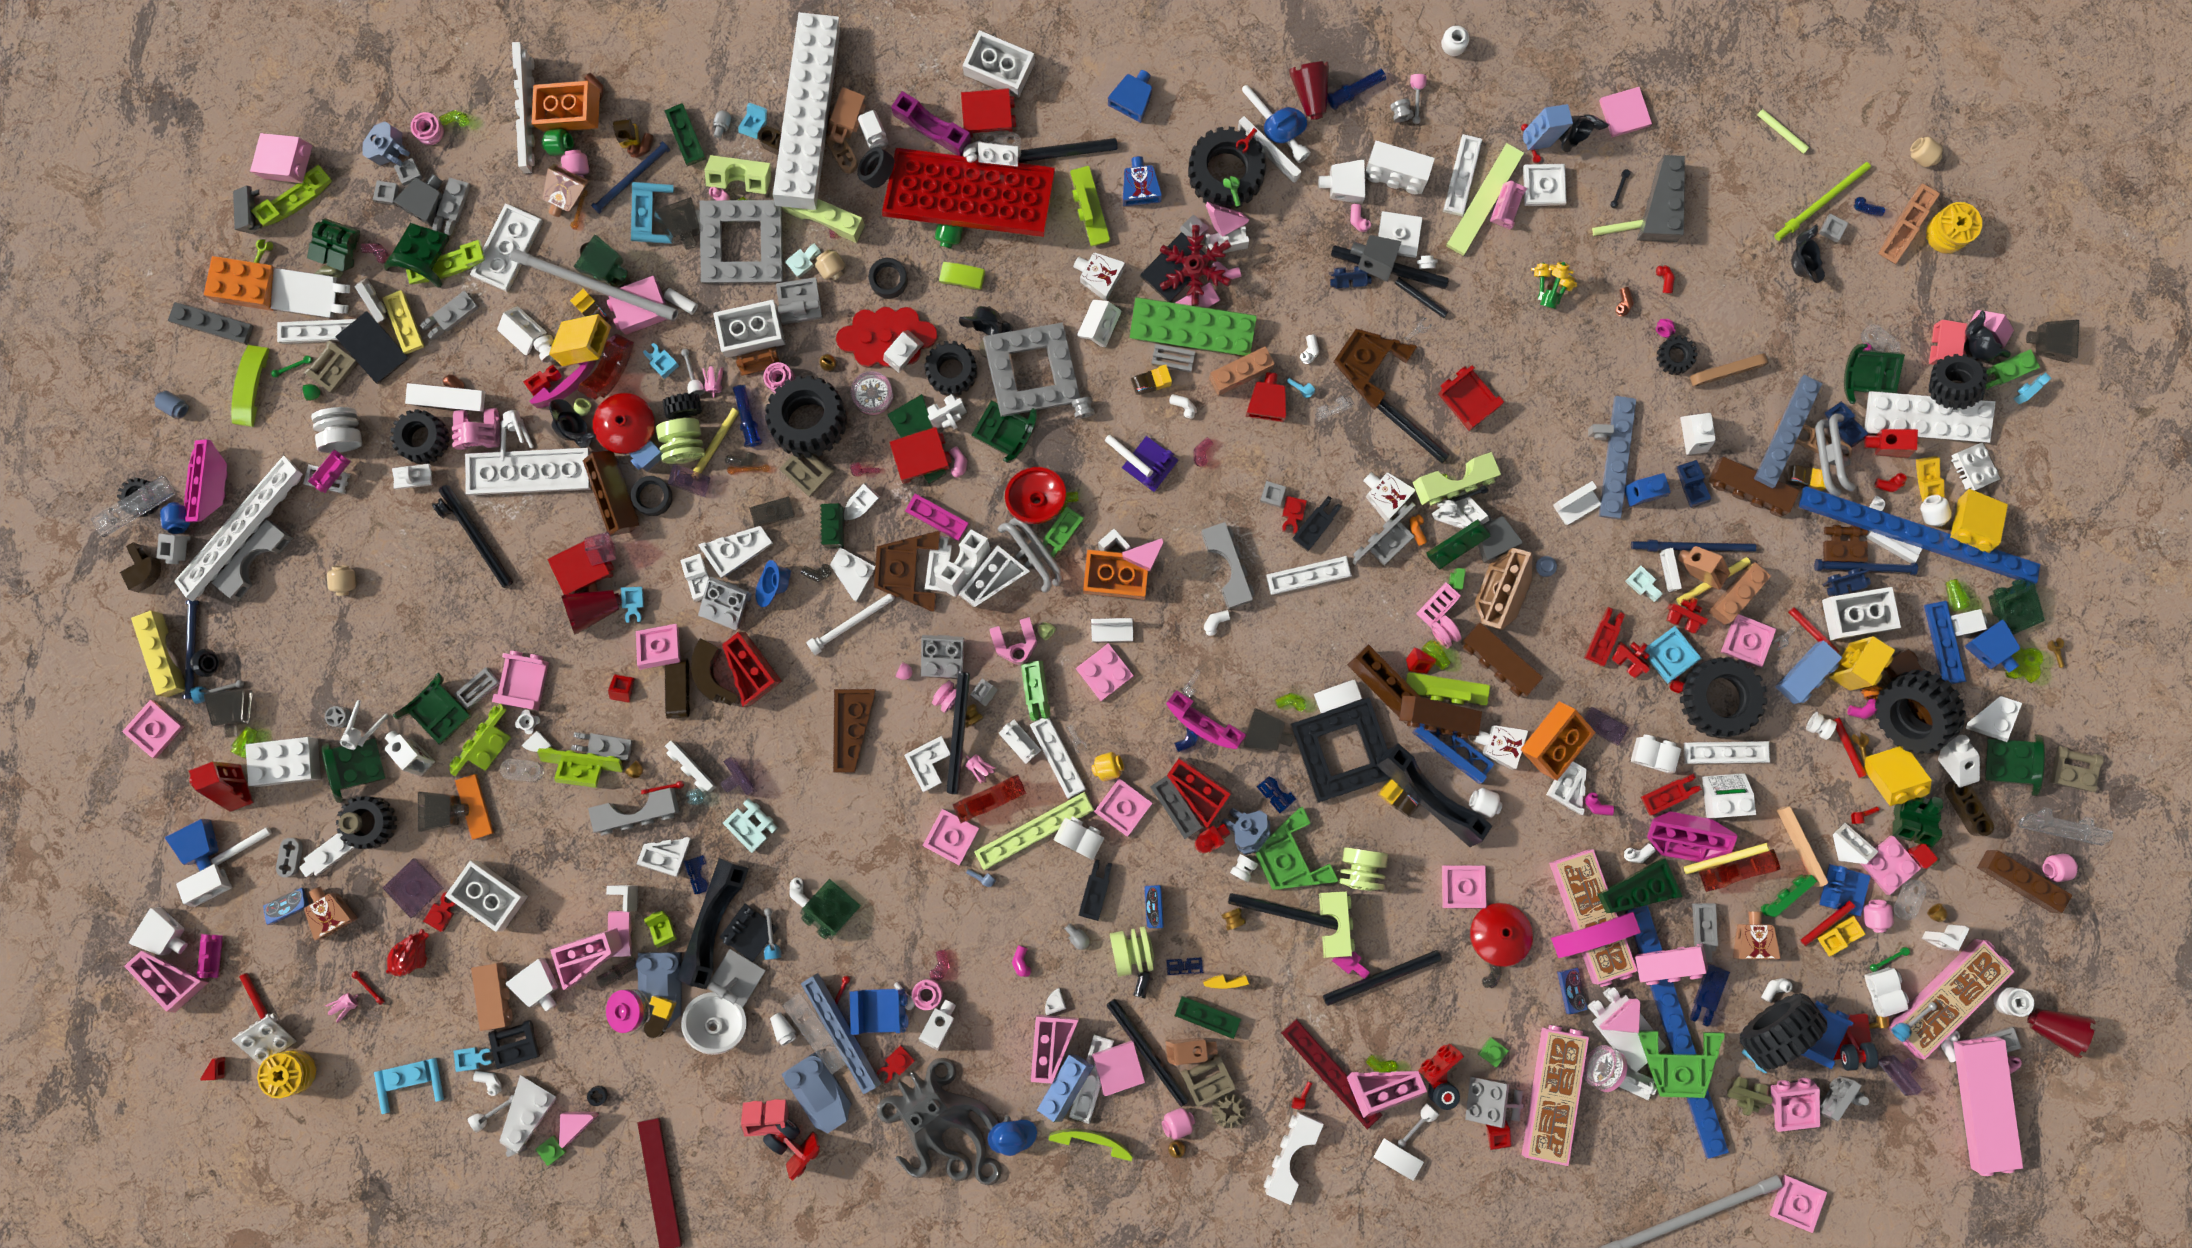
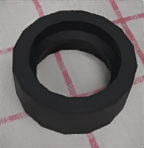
(884, 169)
(883, 263)
(637, 488)

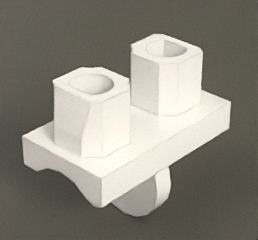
(948, 414)
(412, 476)

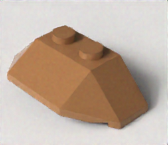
(1504, 588)

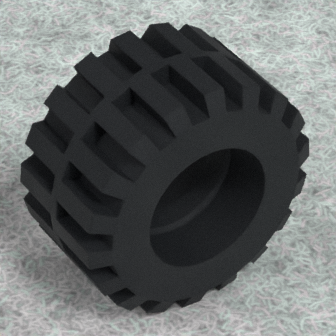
(944, 353)
(1960, 369)
(408, 425)
(383, 822)

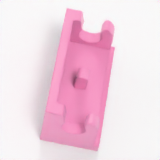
(1508, 204)

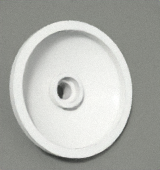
(712, 1011)

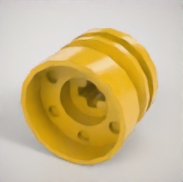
(1945, 234)
(298, 1073)

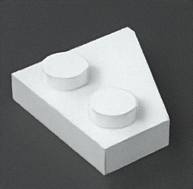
(371, 300)
(1468, 513)
(852, 572)
(1996, 719)
(1570, 788)
(664, 856)

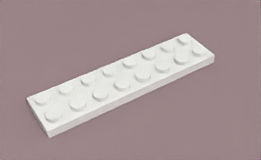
(238, 528)

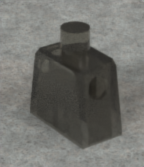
(679, 222)
(2056, 340)
(229, 709)
(1266, 732)
(439, 811)

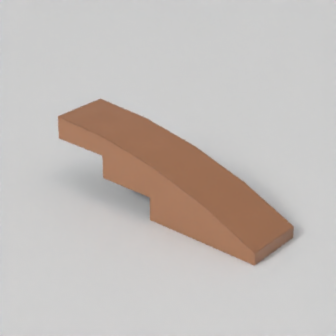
(1908, 223)

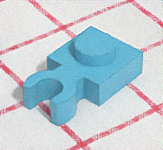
(661, 361)
(2027, 391)
(632, 599)
(469, 1058)

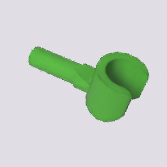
(1233, 184)

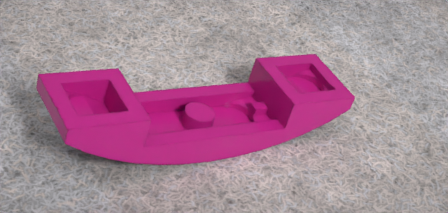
(564, 389)
(1202, 725)
(1596, 935)

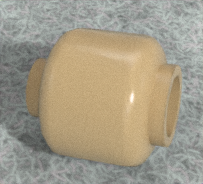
(1926, 151)
(830, 265)
(341, 580)

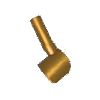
(2056, 649)
(1862, 742)
(1881, 1022)

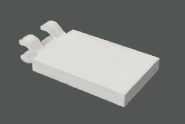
(306, 293)
(1624, 1042)

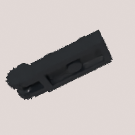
(1315, 525)
(1095, 893)

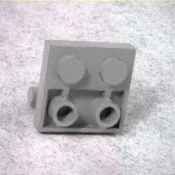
(799, 301)
(723, 603)
(941, 655)
(1841, 1094)

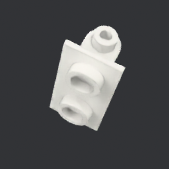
(998, 154)
(1019, 741)
(1639, 1084)

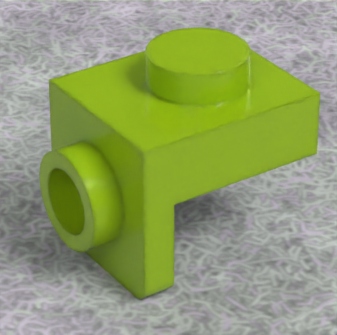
(661, 928)

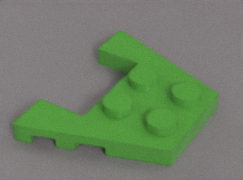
(1283, 861)
(1681, 1073)

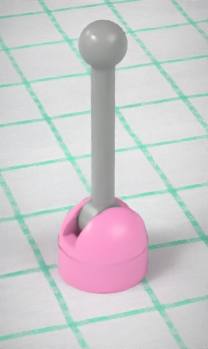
(1418, 82)

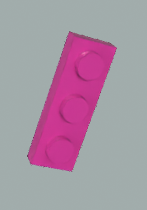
(936, 517)

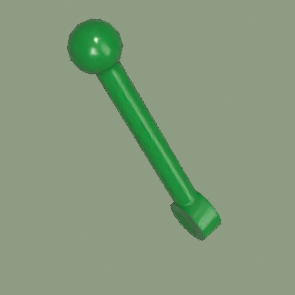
(307, 359)
(1903, 951)

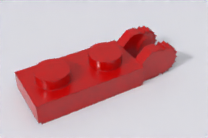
(1604, 638)
(1668, 795)

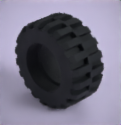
(1225, 143)
(797, 394)
(1749, 692)
(1939, 700)
(1783, 1031)

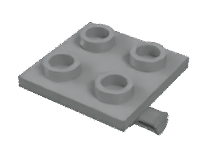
(736, 978)
(1489, 1102)

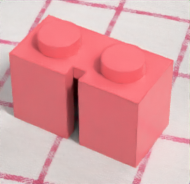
(1950, 340)
(761, 1118)

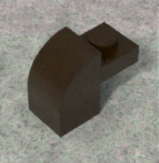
(144, 571)

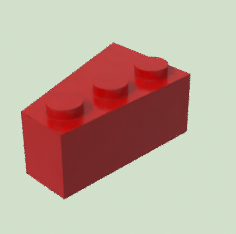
(750, 669)
(222, 784)
(1199, 789)

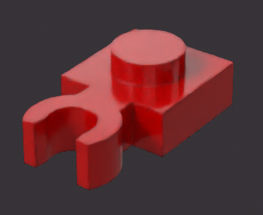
(540, 380)
(1293, 511)
(440, 914)
(898, 1063)

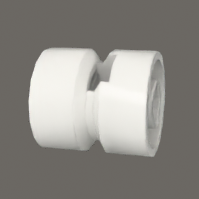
(2013, 1001)

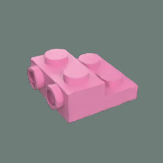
(1796, 1104)

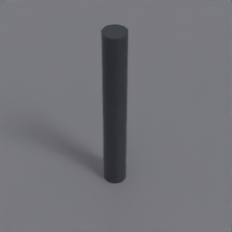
(1421, 297)

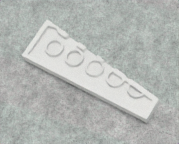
(525, 139)

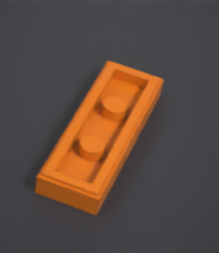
(478, 817)

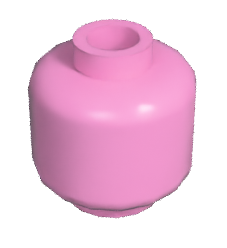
(575, 162)
(2060, 868)
(1878, 915)
(1178, 1123)

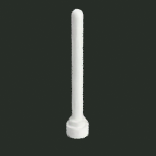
(1300, 152)
(818, 643)

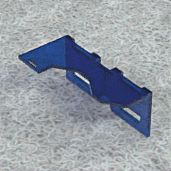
(1287, 799)
(695, 865)
(1188, 966)

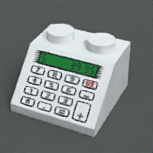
(1728, 796)

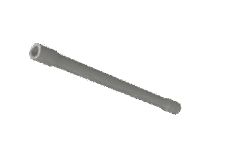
(657, 308)
(1763, 1187)

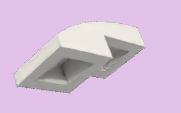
(696, 575)
(1338, 696)
(1398, 1159)

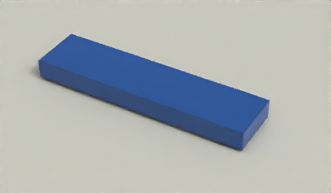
(1945, 642)

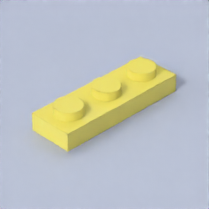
(403, 322)

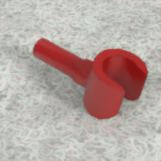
(1246, 141)
(1676, 685)
(1858, 817)
(1299, 1103)

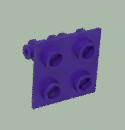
(1156, 459)

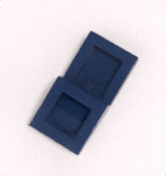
(1849, 428)
(1693, 484)

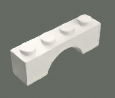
(1303, 1132)

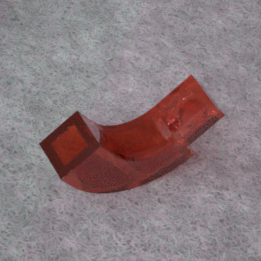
(610, 368)
(989, 799)
(1738, 870)

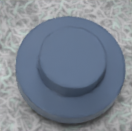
(1546, 566)

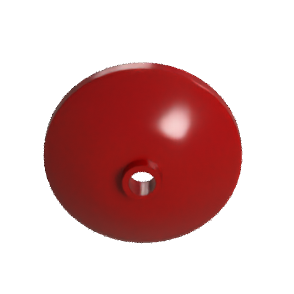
(632, 432)
(1034, 485)
(1488, 936)

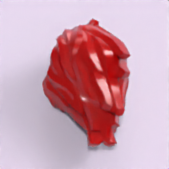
(407, 954)

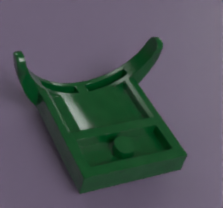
(419, 251)
(1871, 371)
(1005, 433)
(436, 711)
(2016, 762)
(352, 767)

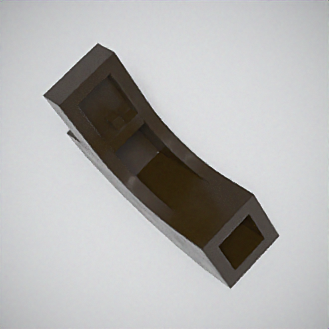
(702, 671)

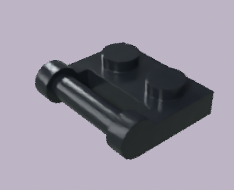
(516, 1051)

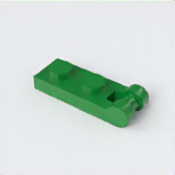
(1788, 896)

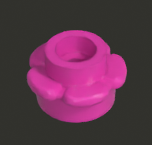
(1665, 327)

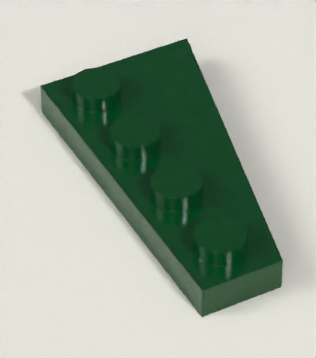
(913, 419)

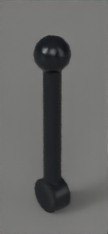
(1625, 174)
(1483, 490)

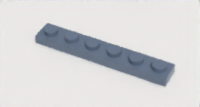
(1788, 431)
(1617, 458)
(840, 1031)

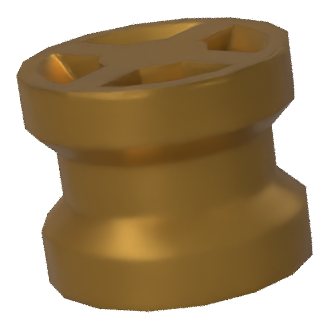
(972, 716)
(1233, 918)

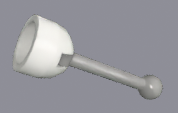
(694, 386)
(1428, 1114)
(479, 1121)

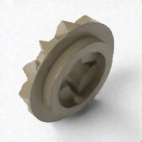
(1224, 1102)

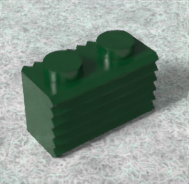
(832, 525)

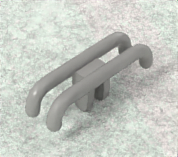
(1833, 454)
(1034, 552)

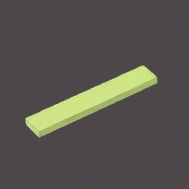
(1484, 199)
(1033, 831)

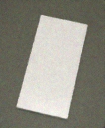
(511, 231)

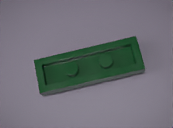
(685, 134)
(1458, 544)
(1207, 1017)

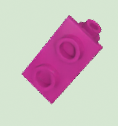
(329, 471)
(209, 956)

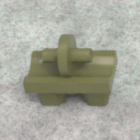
(1747, 1099)

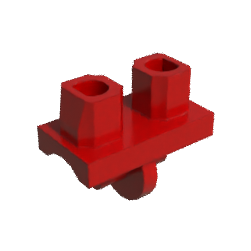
(1694, 620)
(1638, 666)
(1211, 839)

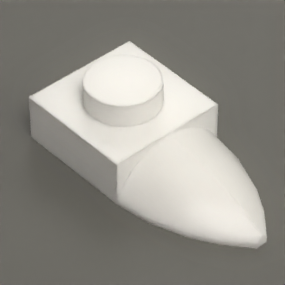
(860, 502)

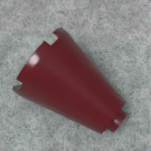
(1312, 87)
(589, 608)
(2065, 1030)

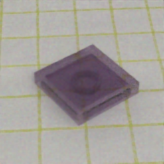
(412, 888)

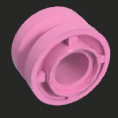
(422, 121)
(775, 370)
(1446, 632)
(945, 697)
(917, 997)

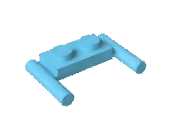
(642, 212)
(407, 1076)

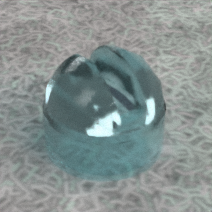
(695, 796)

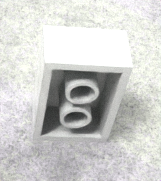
(998, 63)
(1398, 168)
(749, 328)
(1861, 613)
(283, 761)
(486, 896)

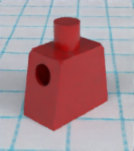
(1268, 400)
(1901, 442)

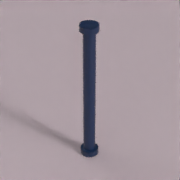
(630, 177)
(1878, 567)
(190, 646)

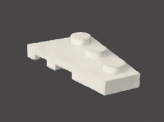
(731, 552)
(525, 1113)

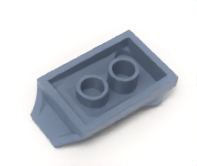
(658, 977)
(818, 1093)

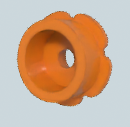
(1871, 692)

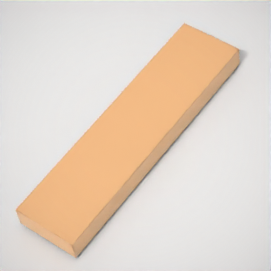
(1802, 845)

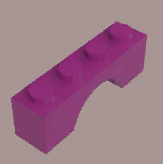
(916, 116)

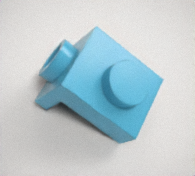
(753, 121)

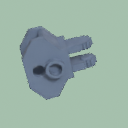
(385, 146)
(1249, 830)

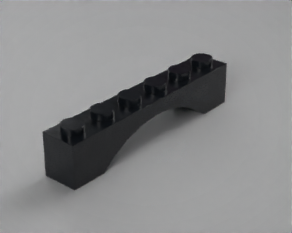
(1404, 770)
(698, 959)

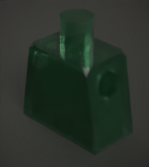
(600, 262)

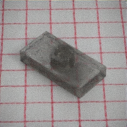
(772, 512)

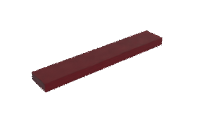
(1326, 1069)
(659, 1183)

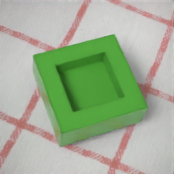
(1456, 579)
(1493, 1052)
(550, 1150)

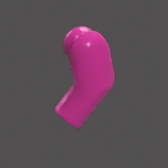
(1865, 712)
(1596, 807)
(1019, 964)

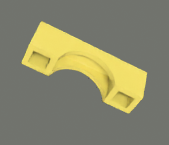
(151, 634)

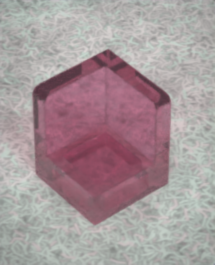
(600, 548)

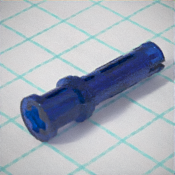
(1348, 92)
(747, 424)

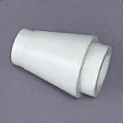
(783, 1030)

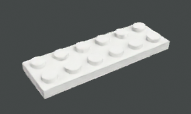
(1930, 419)
(526, 471)

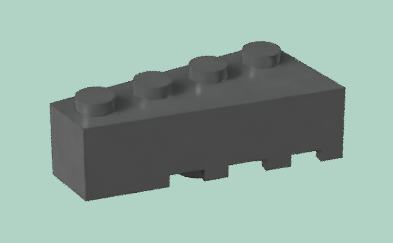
(1665, 205)

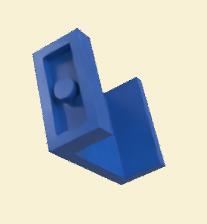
(878, 1011)
(1826, 1048)

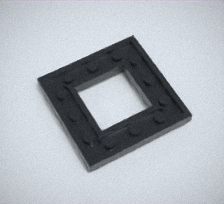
(1306, 736)

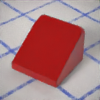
(1419, 661)
(621, 688)
(1922, 855)
(214, 1070)
(1498, 1136)

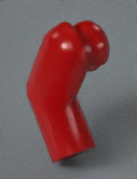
(1668, 277)
(1891, 485)

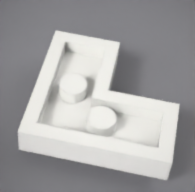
(922, 761)

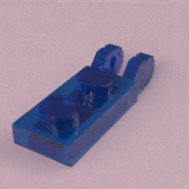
(1709, 993)

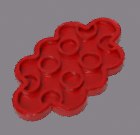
(875, 332)

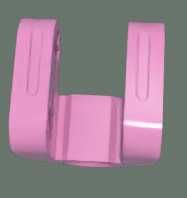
(474, 433)
(1007, 654)

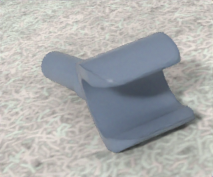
(987, 881)

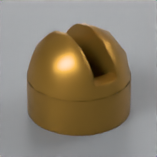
(825, 366)
(634, 770)
(1937, 913)
(1181, 1147)

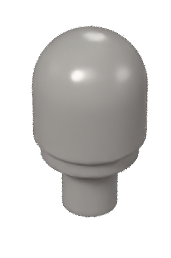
(721, 123)
(1077, 937)

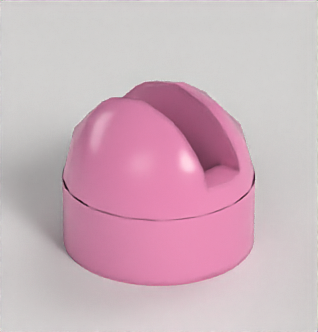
(904, 671)

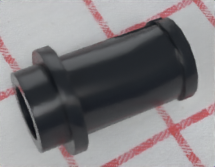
(1142, 984)

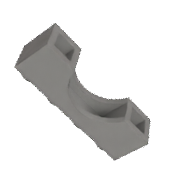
(1219, 540)
(234, 578)
(659, 804)

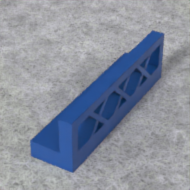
(1453, 757)

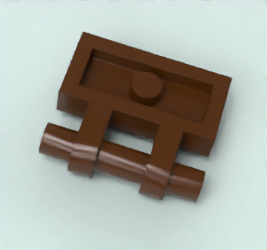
(1845, 550)

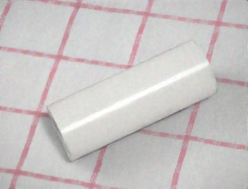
(680, 301)

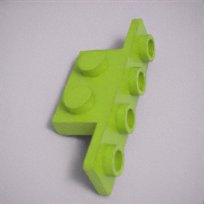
(1090, 208)
(1449, 689)
(484, 745)
(579, 768)

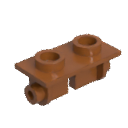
(757, 361)

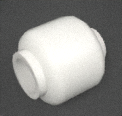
(1455, 40)
(1936, 510)
(1485, 802)

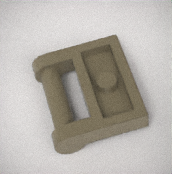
(336, 369)
(803, 476)
(2076, 776)
(1211, 1087)

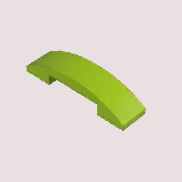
(294, 199)
(452, 263)
(246, 385)
(1064, 1137)

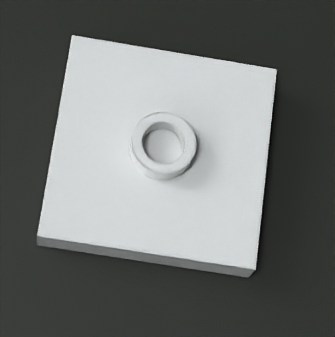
(1544, 184)
(1401, 228)

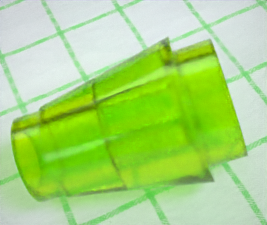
(1956, 595)
(1436, 651)
(247, 736)

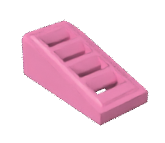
(1451, 592)

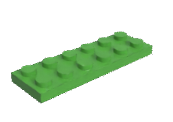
(1192, 326)

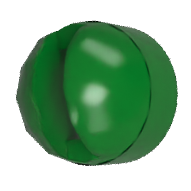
(311, 392)

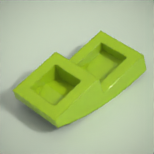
(963, 275)

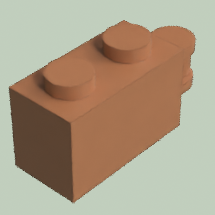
(845, 115)

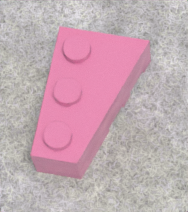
(583, 956)
(1672, 964)
(164, 981)

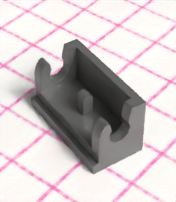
(243, 204)

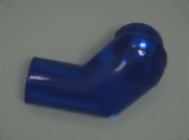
(1861, 206)
(1189, 741)

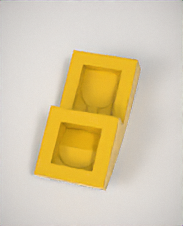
(1929, 477)
(1841, 935)
(1220, 983)

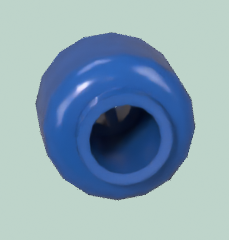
(173, 518)

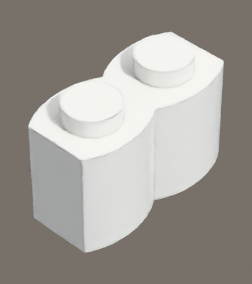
(873, 130)
(1656, 755)
(1079, 838)
(1887, 992)

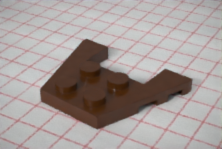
(1363, 356)
(897, 568)

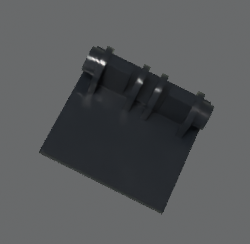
(747, 932)

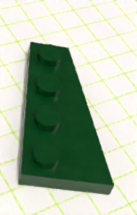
(1642, 888)

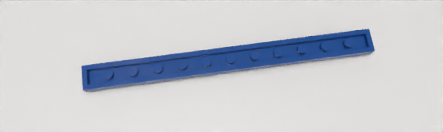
(1917, 535)
(1679, 1037)

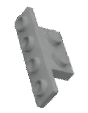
(1390, 540)

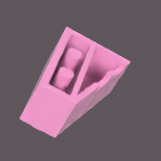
(1050, 1044)
(1384, 1090)

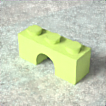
(723, 170)
(1337, 905)

